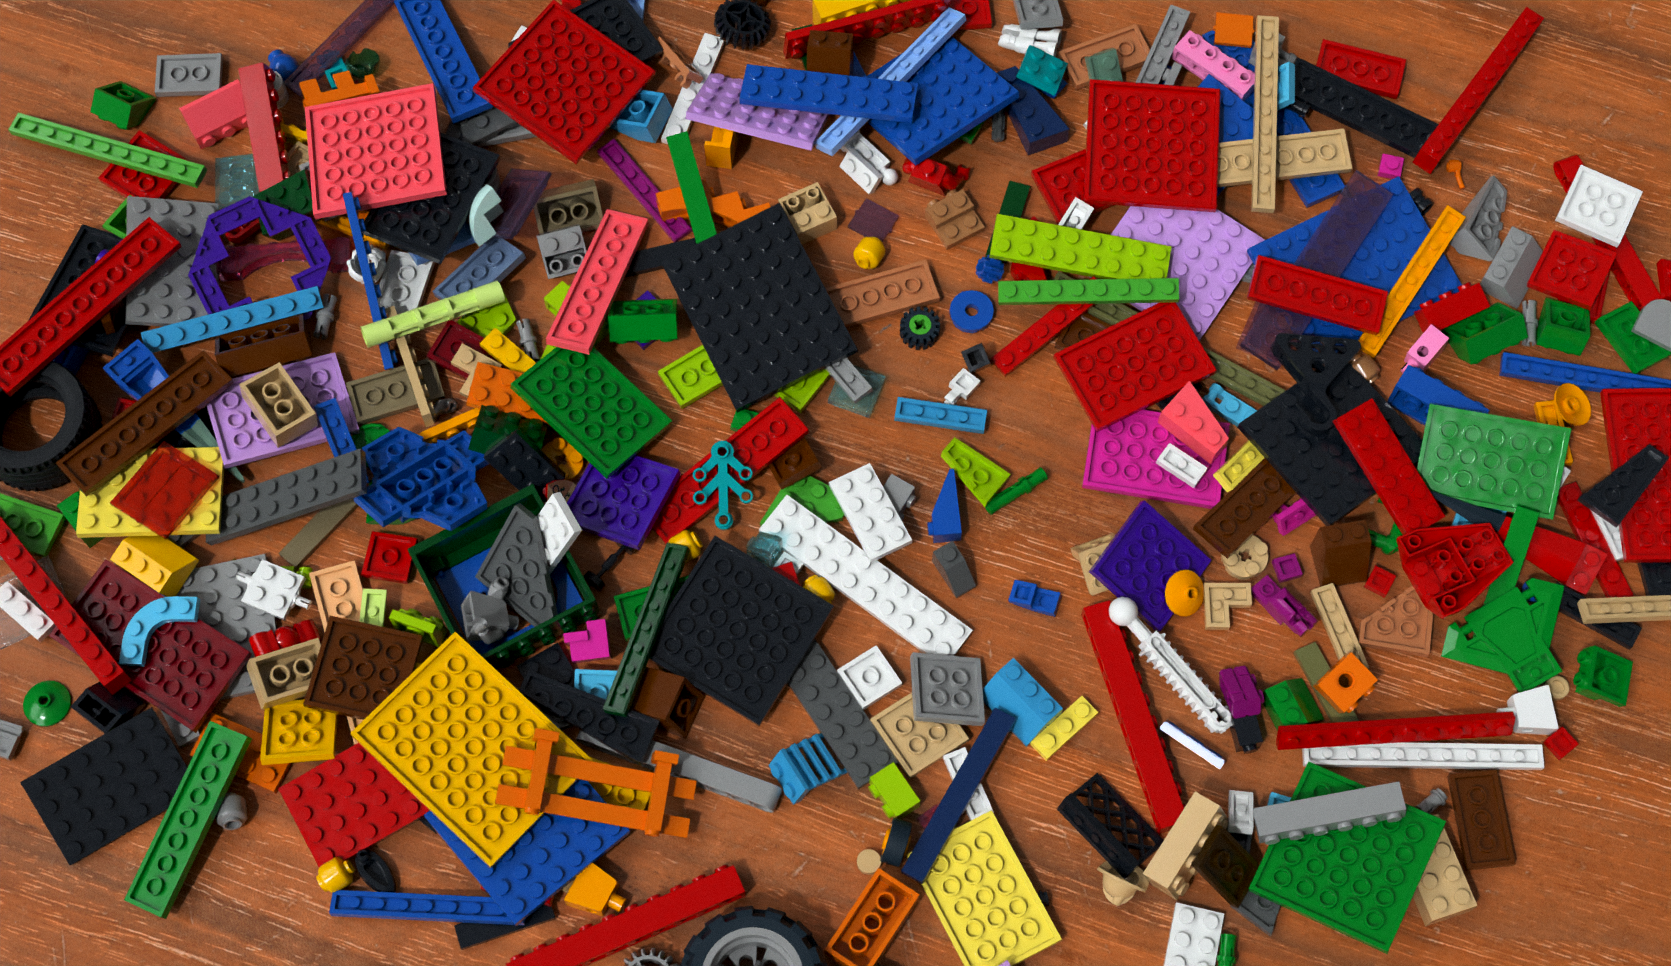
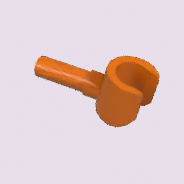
(1455, 166)

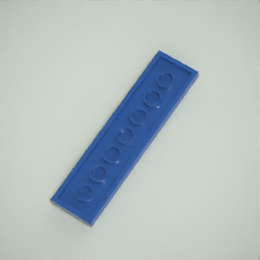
(443, 56)
(829, 93)

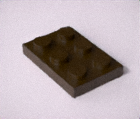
(1226, 866)

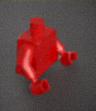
(935, 175)

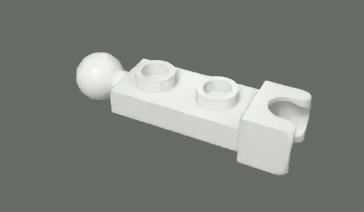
(873, 156)

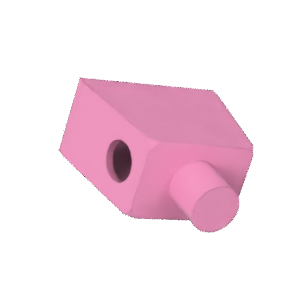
(1426, 349)

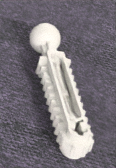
(1124, 612)

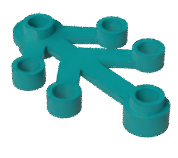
(722, 481)

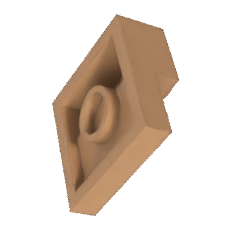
(953, 218)

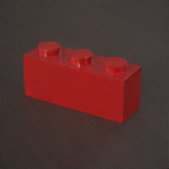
(1452, 307)

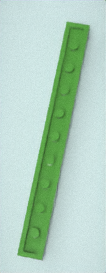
(108, 150)

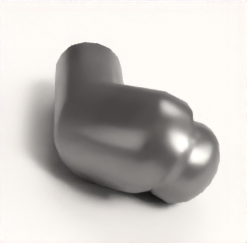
(443, 407)

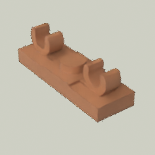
(673, 57)

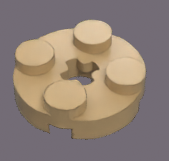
(1250, 568)

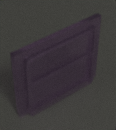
(518, 197)

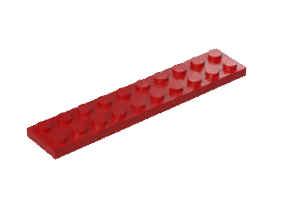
(83, 303)

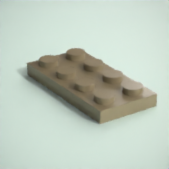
(391, 392)

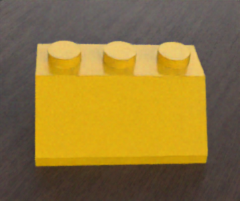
(155, 562)

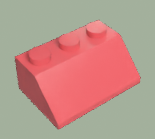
(216, 114)

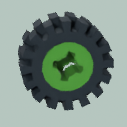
(923, 335)

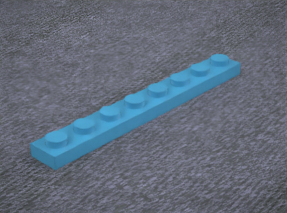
(232, 320)

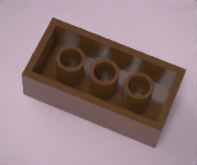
(263, 346)

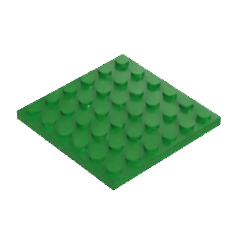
(1354, 877)

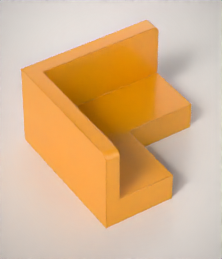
(721, 148)

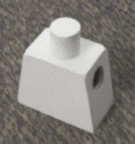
(1533, 711)

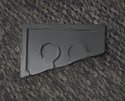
(1259, 912)

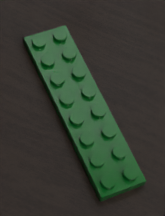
(187, 820)

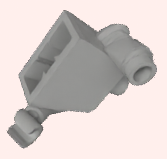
(487, 615)

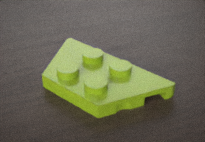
(485, 320)

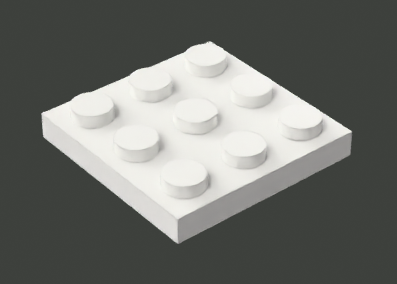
(1598, 206)

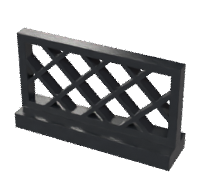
(1100, 834)

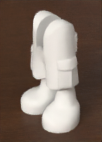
(1019, 40)

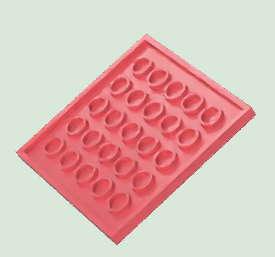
(377, 148)

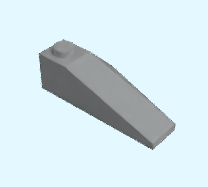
(1480, 229)

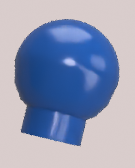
(282, 63)

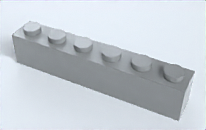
(1329, 812)

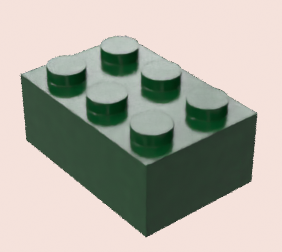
(292, 194)
(496, 425)

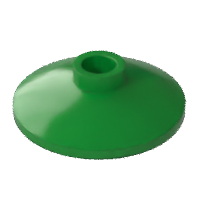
(54, 710)

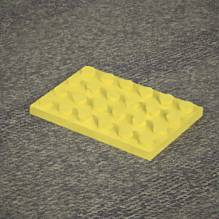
(101, 519)
(987, 898)

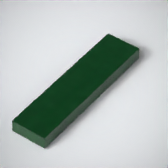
(1012, 204)

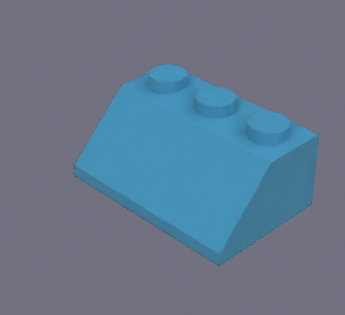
(1023, 698)

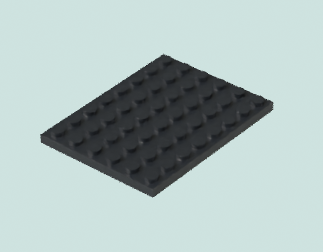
(759, 307)

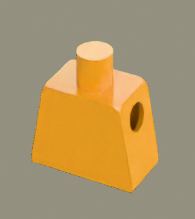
(594, 892)

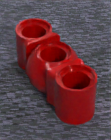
(283, 637)

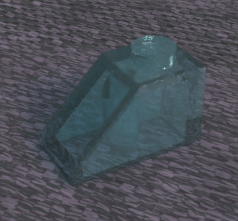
(765, 548)

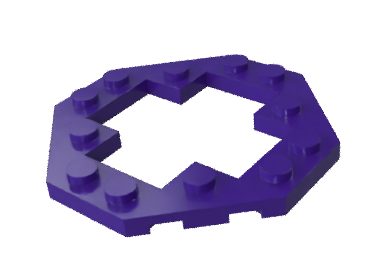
(276, 220)

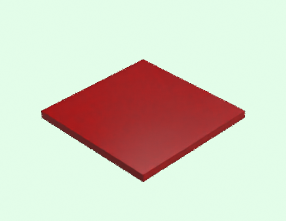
(564, 81)
(1152, 145)

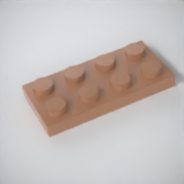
(1130, 49)

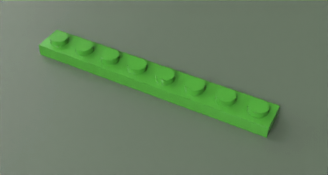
(1088, 291)

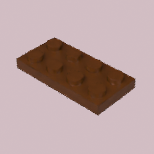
(1481, 820)

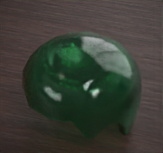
(363, 63)

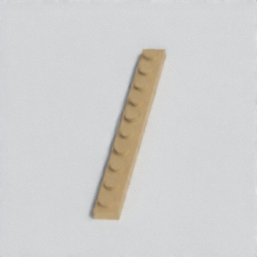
(1265, 114)

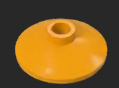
(1572, 404)
(1177, 591)

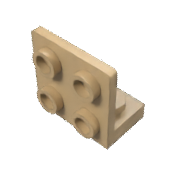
(1087, 555)

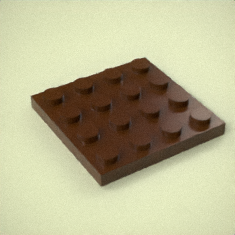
(360, 667)

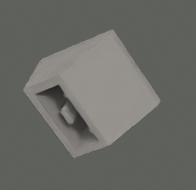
(562, 250)

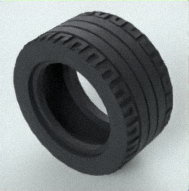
(38, 468)

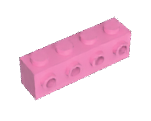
(1205, 59)

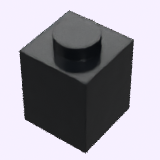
(976, 358)
(1246, 734)

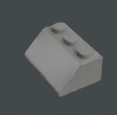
(1512, 268)

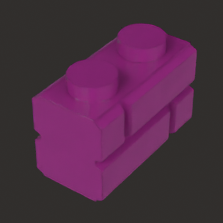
(1240, 691)

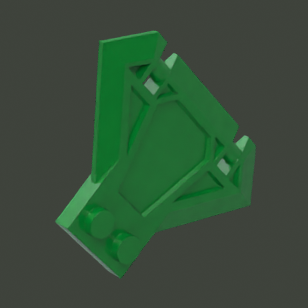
(1511, 635)

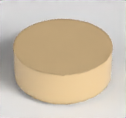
(1558, 687)
(868, 861)

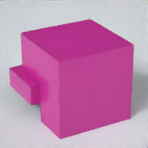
(590, 644)

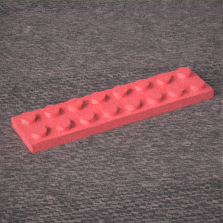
(597, 282)

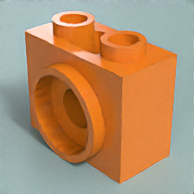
(1359, 684)

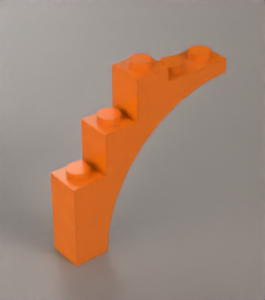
(724, 209)

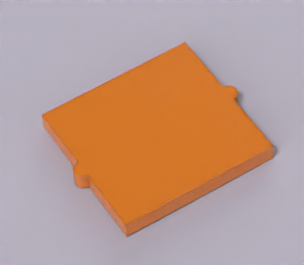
(1233, 30)

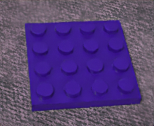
(625, 503)
(1143, 560)

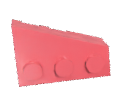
(1194, 424)

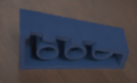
(1033, 117)

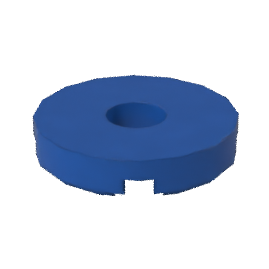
(974, 300)

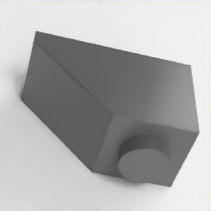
(953, 569)

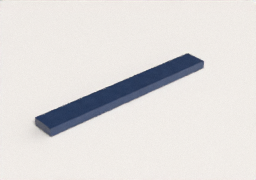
(958, 796)

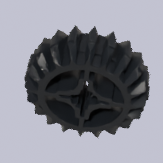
(730, 28)

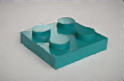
(1041, 70)

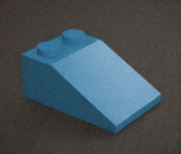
(644, 116)

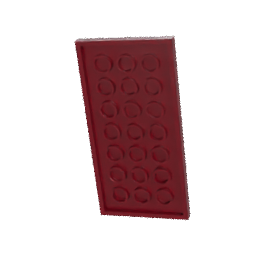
(185, 661)

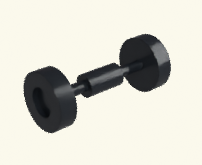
(594, 580)

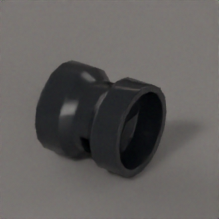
(1423, 204)

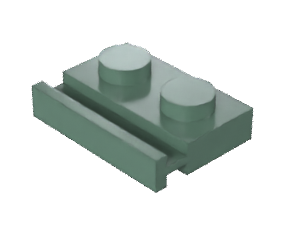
(1104, 66)

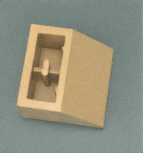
(809, 213)

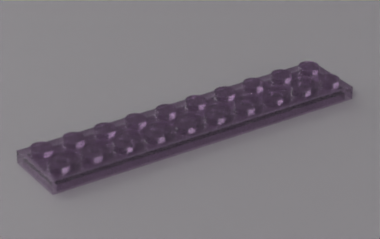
(1325, 252)

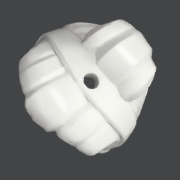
(377, 256)

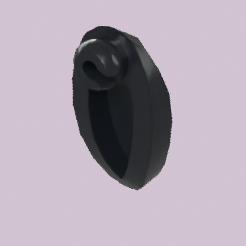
(375, 871)

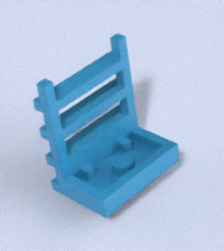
(796, 774)

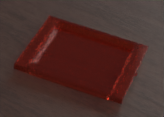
(164, 490)

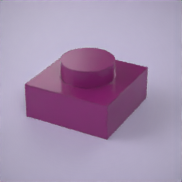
(1287, 568)

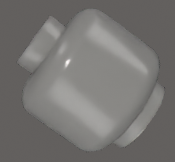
(232, 812)

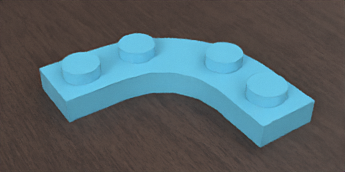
(148, 619)

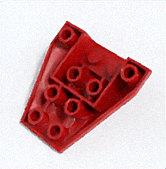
(1452, 564)

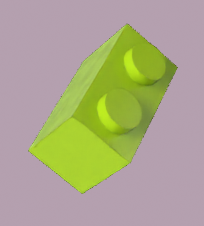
(893, 792)

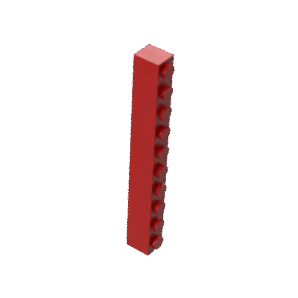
(1477, 90)
(61, 611)
(1134, 716)
(638, 922)

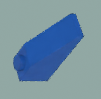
(945, 518)

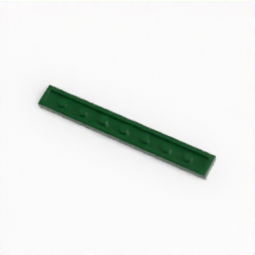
(646, 630)

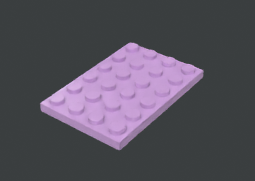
(720, 107)
(243, 437)

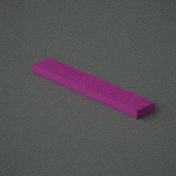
(641, 188)

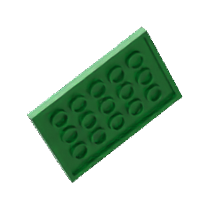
(591, 407)
(1493, 459)

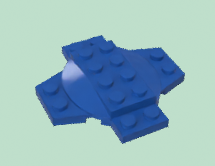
(423, 479)

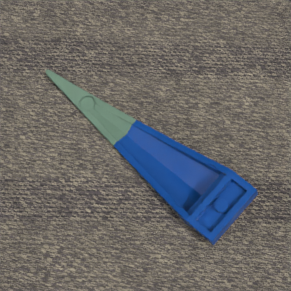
(138, 373)

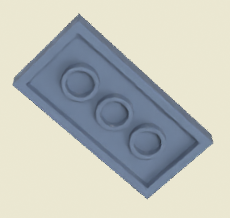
(487, 264)

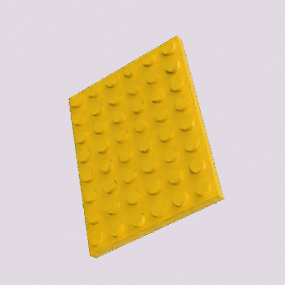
(448, 740)

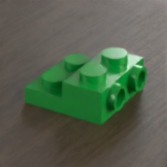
(1603, 676)

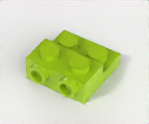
(412, 622)

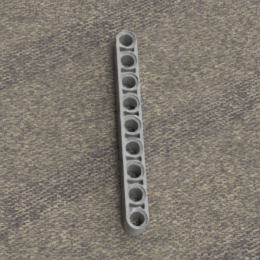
(707, 774)

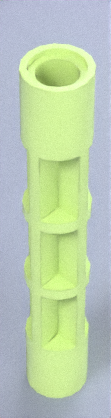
(432, 314)

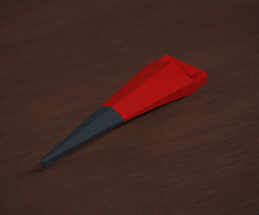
(1557, 555)

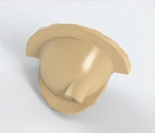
(1119, 889)

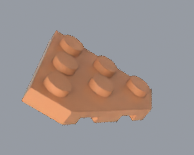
(1399, 626)

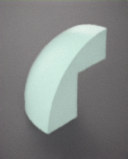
(483, 211)

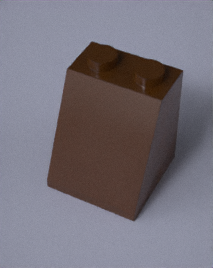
(830, 52)
(1342, 553)
(669, 700)

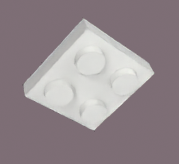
(869, 677)

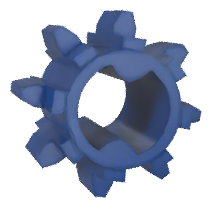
(989, 269)

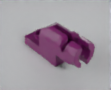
(1283, 606)

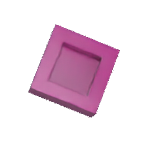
(1390, 166)

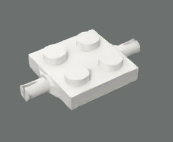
(273, 589)

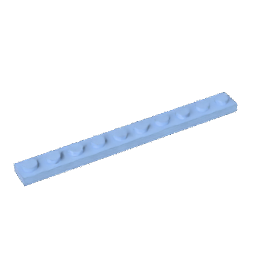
(900, 70)

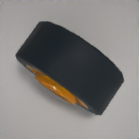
(896, 842)

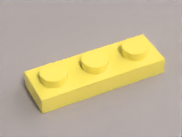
(1238, 466)
(1064, 728)

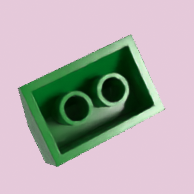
(643, 320)
(1486, 333)

